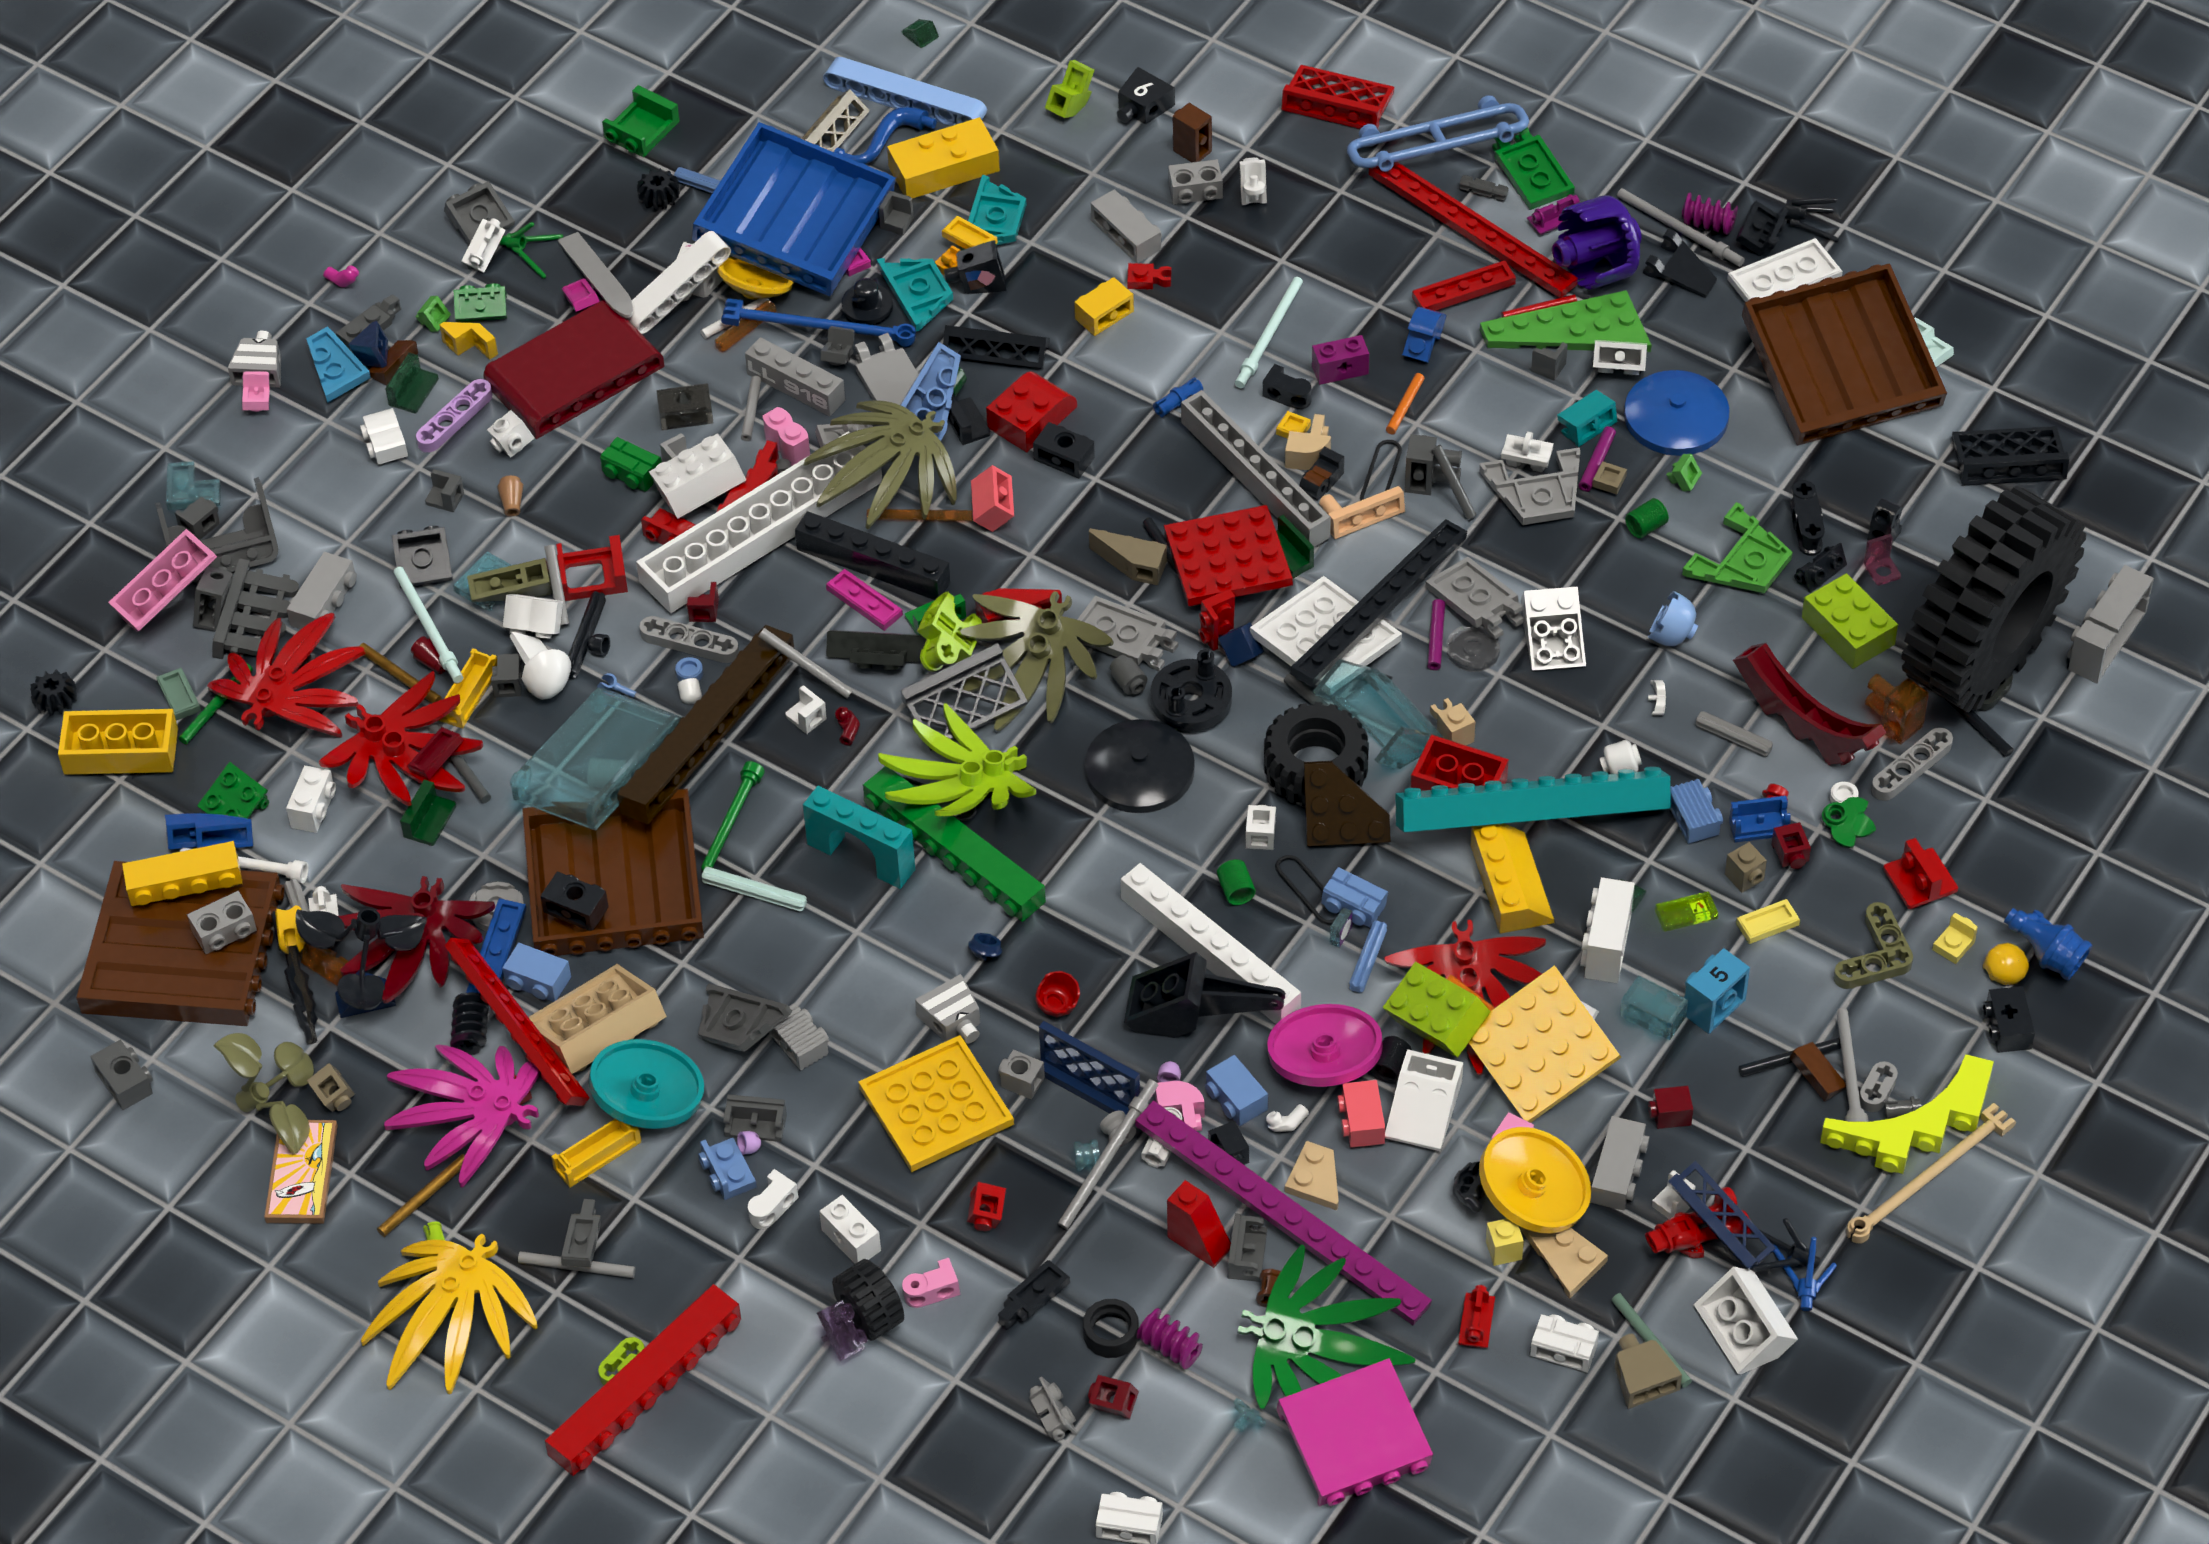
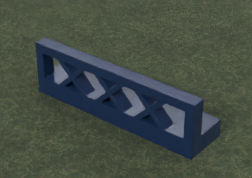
(1712, 1221)

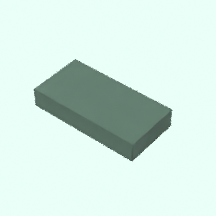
(178, 693)

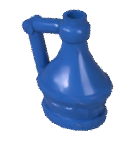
(2054, 945)

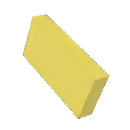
(1768, 921)

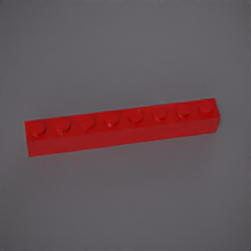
(643, 1380)

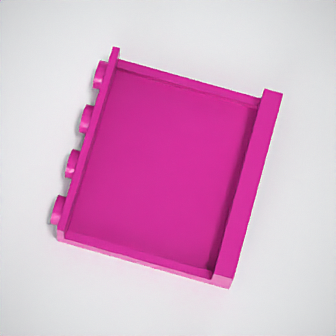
(1356, 1432)

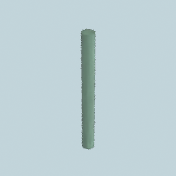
(1644, 1331)

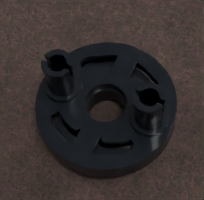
(1196, 677)

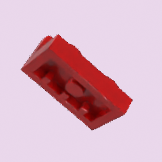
(664, 526)
(1216, 617)

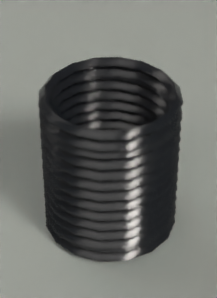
(1391, 1059)

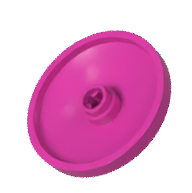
(1325, 1045)

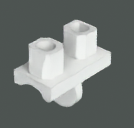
(1253, 181)
(1528, 451)

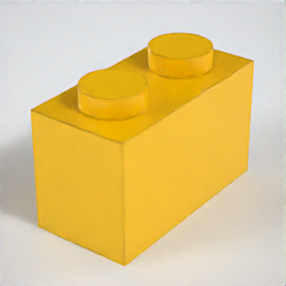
(1104, 306)

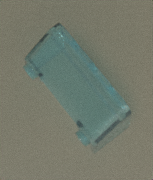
(1380, 709)

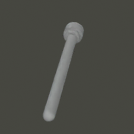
(1855, 1112)

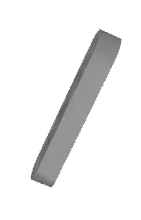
(687, 643)
(1915, 766)

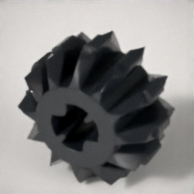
(658, 189)
(53, 692)

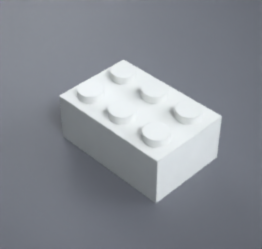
(697, 475)
(1607, 930)

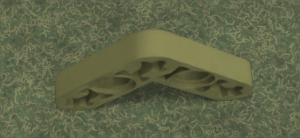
(1883, 957)

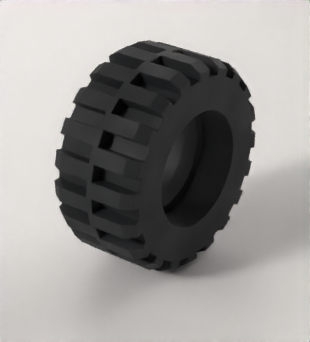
(1311, 727)

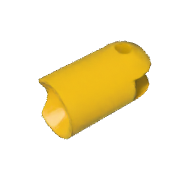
(287, 930)

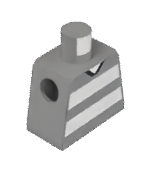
(256, 355)
(950, 1010)

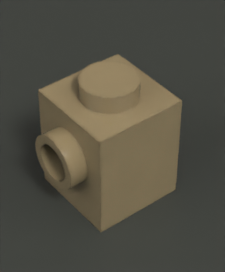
(1745, 867)

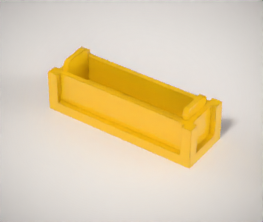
(476, 680)
(595, 1151)

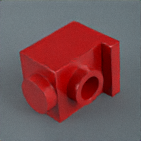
(989, 1198)

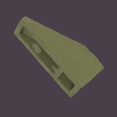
(523, 579)

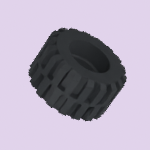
(871, 1297)

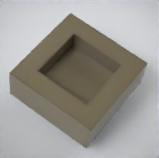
(1609, 477)

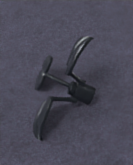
(323, 928)

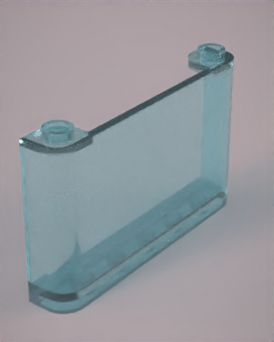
(592, 758)

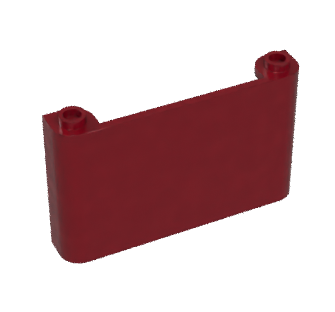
(572, 368)

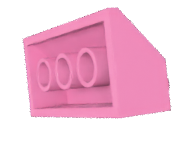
(162, 580)

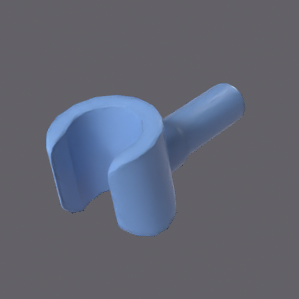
(611, 679)

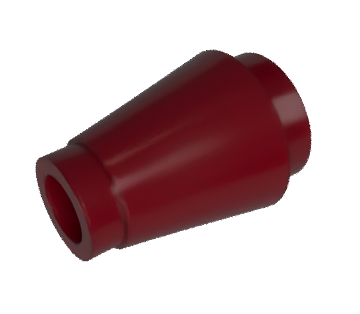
(425, 653)

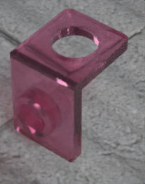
(1877, 556)

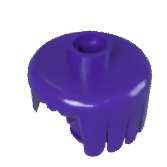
(1597, 231)

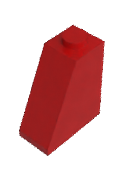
(1196, 1225)

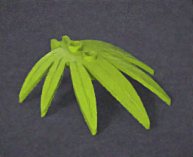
(973, 779)

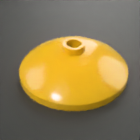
(752, 280)

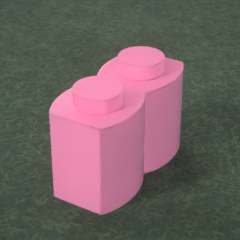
(790, 436)

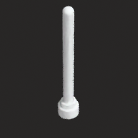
(295, 869)

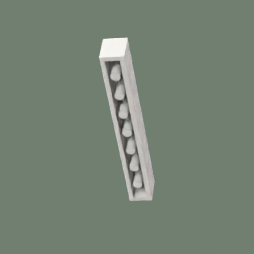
(1200, 934)

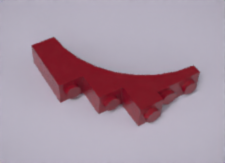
(1806, 717)

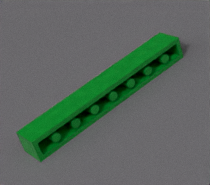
(958, 848)

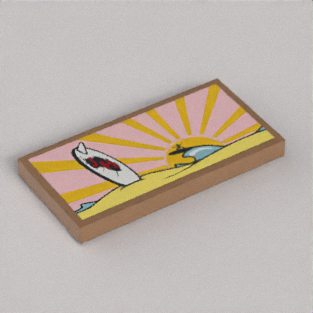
(302, 1180)

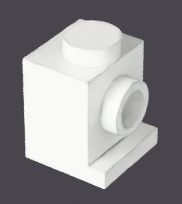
(1260, 827)

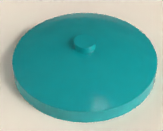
(646, 1083)

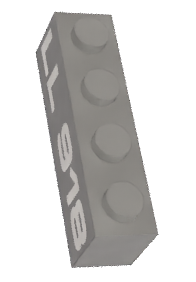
(795, 376)

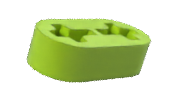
(618, 1357)

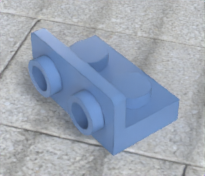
(727, 1168)

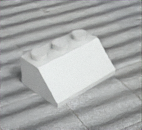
(1745, 1320)

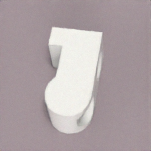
(773, 1201)

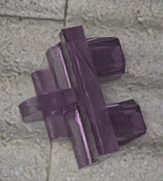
(841, 1330)

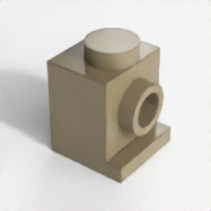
(324, 1084)

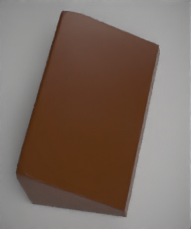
(395, 357)
(1817, 1071)

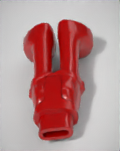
(1683, 1231)

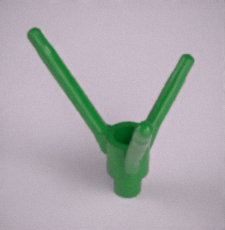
(517, 242)

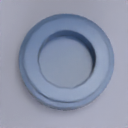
(689, 668)

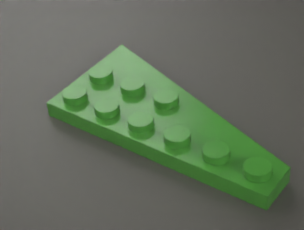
(1574, 323)

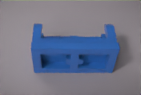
(1758, 817)

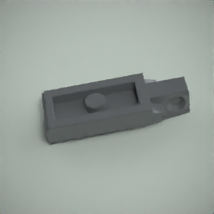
(382, 312)
(581, 1236)

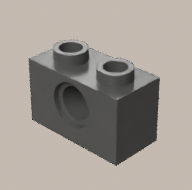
(128, 1087)

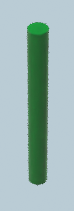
(204, 716)

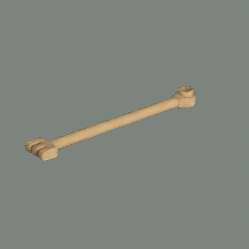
(1992, 1123)

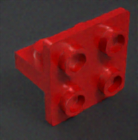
(1919, 875)

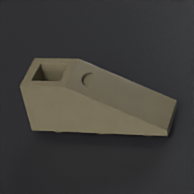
(1134, 557)

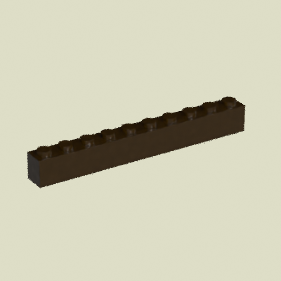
(702, 728)

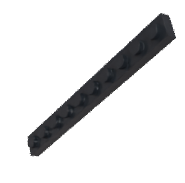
(1378, 602)

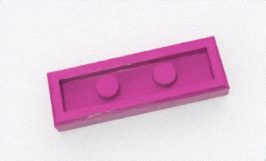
(864, 599)

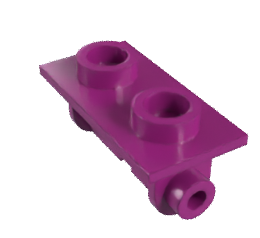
(1547, 217)

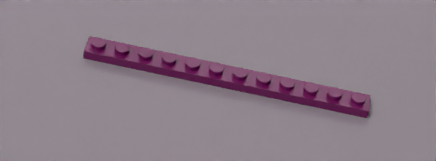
(1281, 1210)

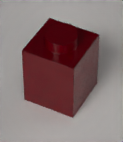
(1671, 1107)

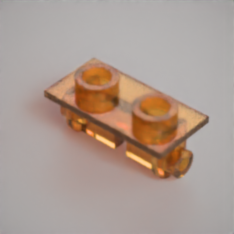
(324, 962)

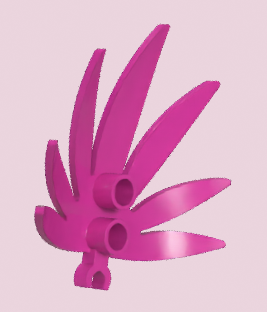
(488, 1101)

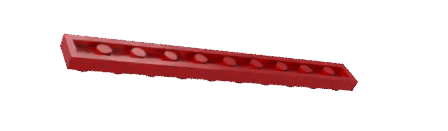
(1476, 228)

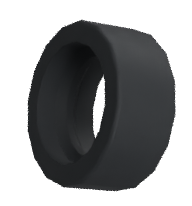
(1110, 1308)

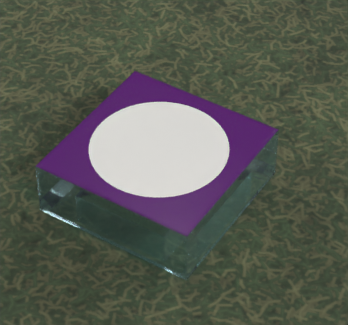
(1341, 927)

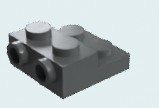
(471, 207)

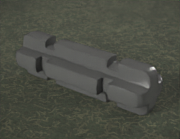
(1484, 187)

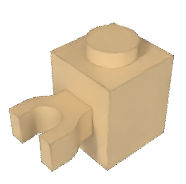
(1454, 722)

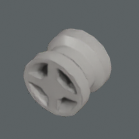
(1112, 1122)

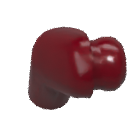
(849, 724)

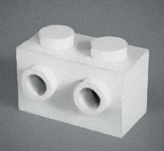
(1619, 355)
(310, 799)

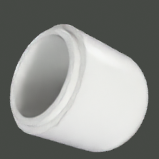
(689, 690)

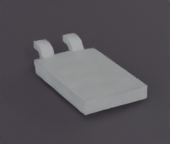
(887, 373)
(1476, 596)
(1131, 632)

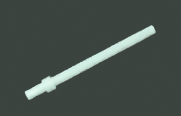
(1250, 364)
(446, 657)

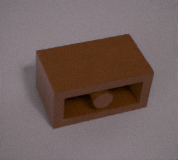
(1192, 133)

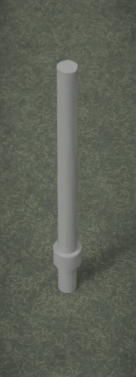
(1719, 248)
(1136, 1107)

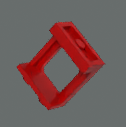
(613, 568)

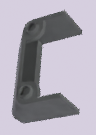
(253, 543)

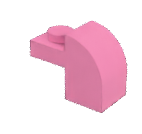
(1183, 1098)

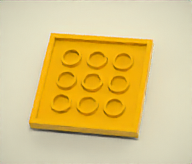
(1542, 1045)
(936, 1103)

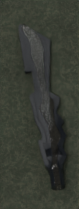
(301, 993)

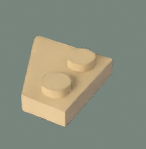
(1314, 1176)

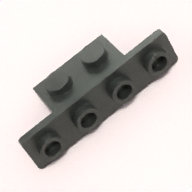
(875, 648)

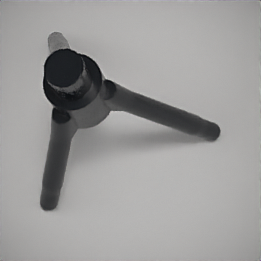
(1797, 1252)

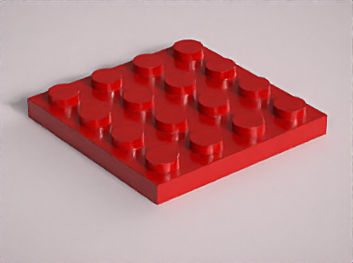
(1228, 552)

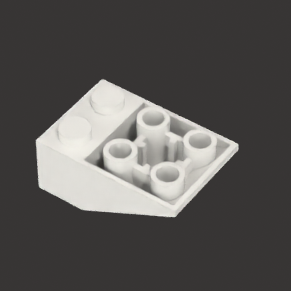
(1553, 628)
(1424, 1100)

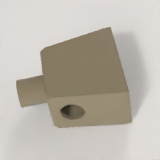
(1645, 1371)

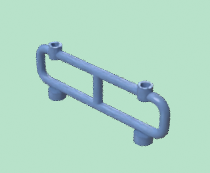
(1488, 108)

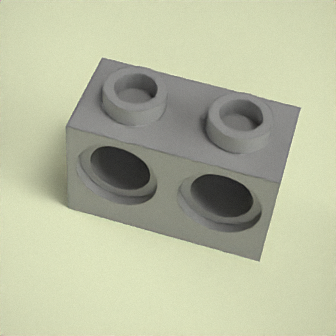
(1195, 181)
(222, 922)

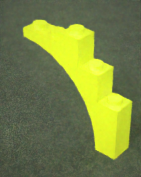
(1924, 1128)

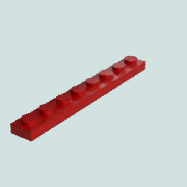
(517, 1022)

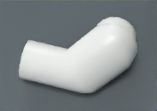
(1286, 1123)

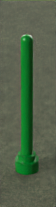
(750, 776)

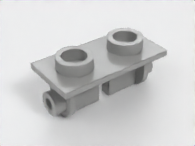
(1048, 1399)

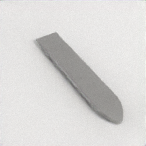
(597, 274)

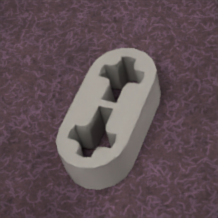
(1872, 1084)

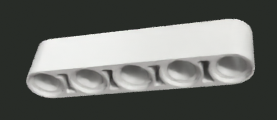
(678, 281)

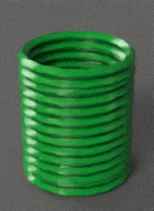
(1647, 518)
(1236, 882)

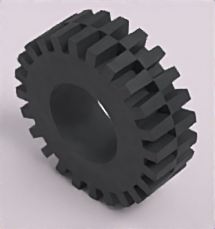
(1993, 598)

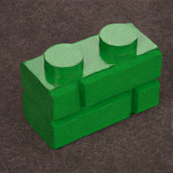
(629, 464)

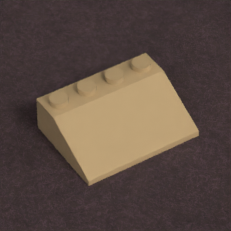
(597, 1015)

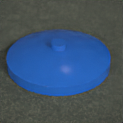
(1676, 412)

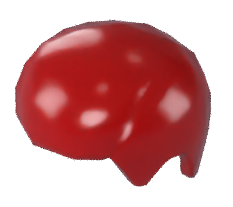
(1057, 994)

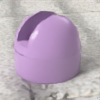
(1169, 1072)
(748, 1142)

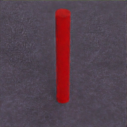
(1568, 299)

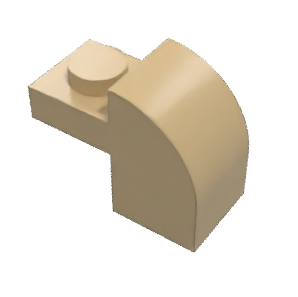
(1304, 448)

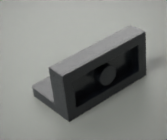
(967, 421)

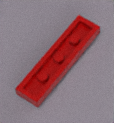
(1464, 286)

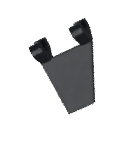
(1683, 267)

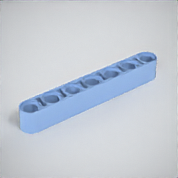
(901, 91)

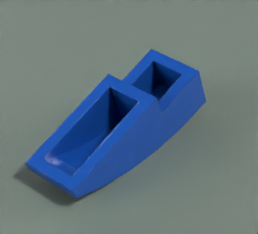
(207, 830)

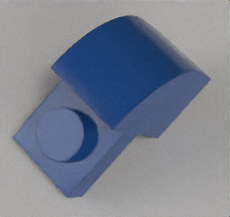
(1423, 330)

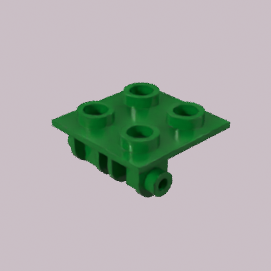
(234, 794)

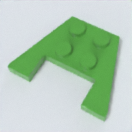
(1752, 561)

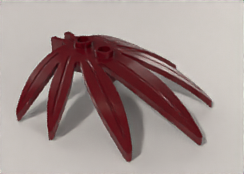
(439, 916)

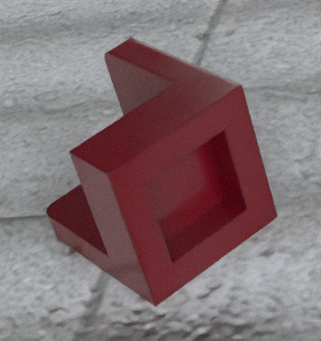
(704, 607)

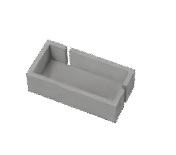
(2109, 623)

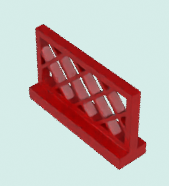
(1328, 106)

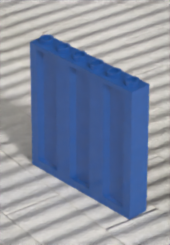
(794, 208)

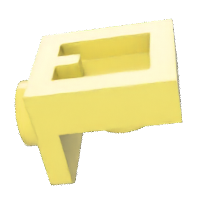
(1956, 938)

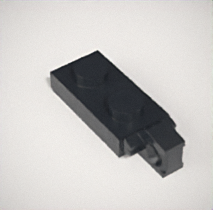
(1032, 1294)

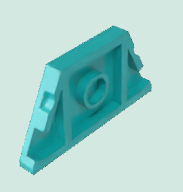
(997, 211)
(917, 288)

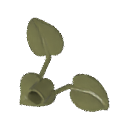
(243, 1056)

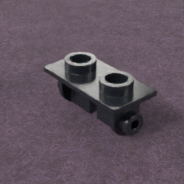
(1822, 568)

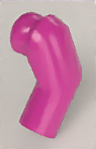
(343, 278)

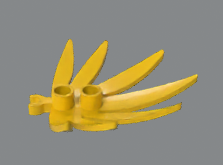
(456, 1281)

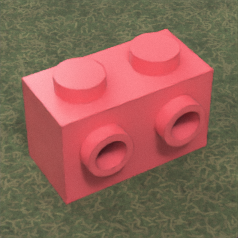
(992, 498)
(1362, 1112)

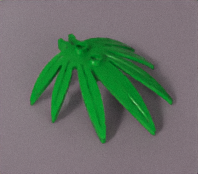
(1293, 1334)

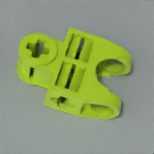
(943, 634)

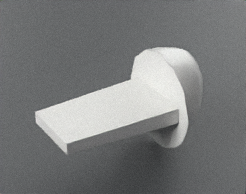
(544, 669)

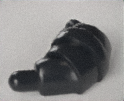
(1468, 1186)

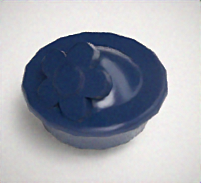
(985, 945)

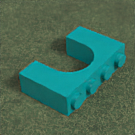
(830, 816)

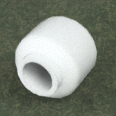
(1620, 756)

